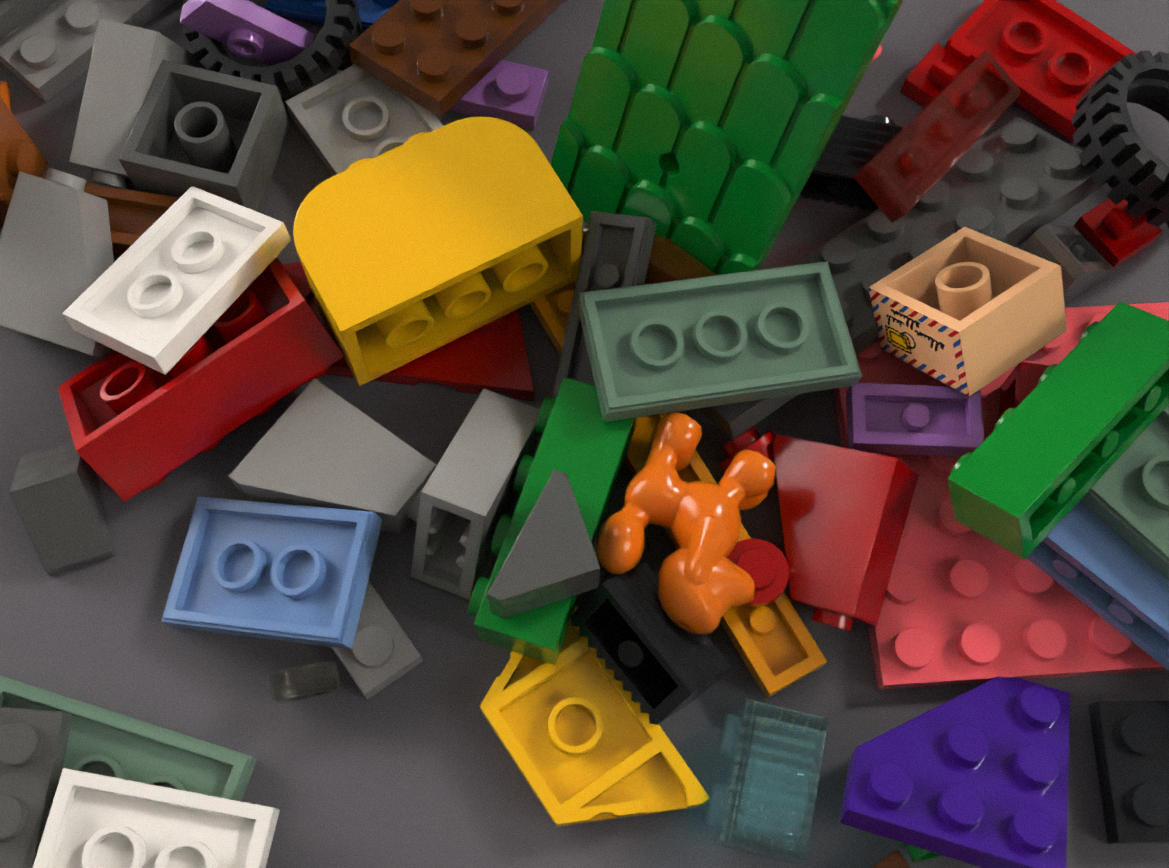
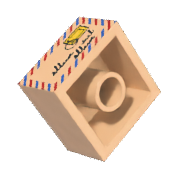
(969, 309)

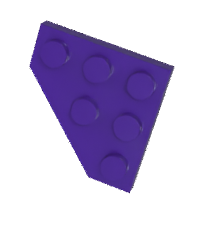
(971, 778)

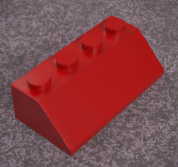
(145, 423)

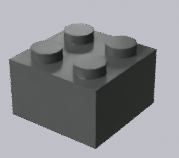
(206, 135)

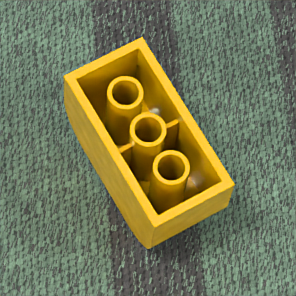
(435, 241)

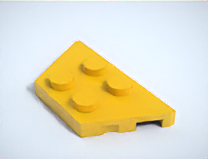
(585, 739)

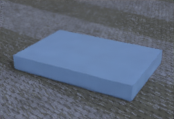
(274, 571)

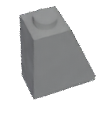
(115, 88)
(49, 254)
(335, 458)
(471, 493)

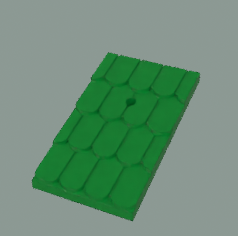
(713, 114)

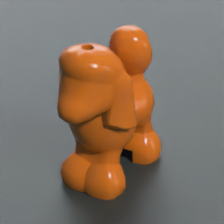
(704, 518)

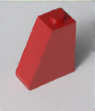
(840, 526)

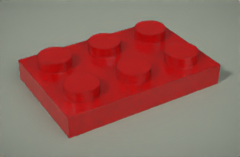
(1045, 53)

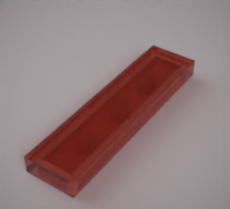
(937, 136)

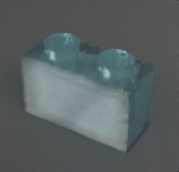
(768, 781)

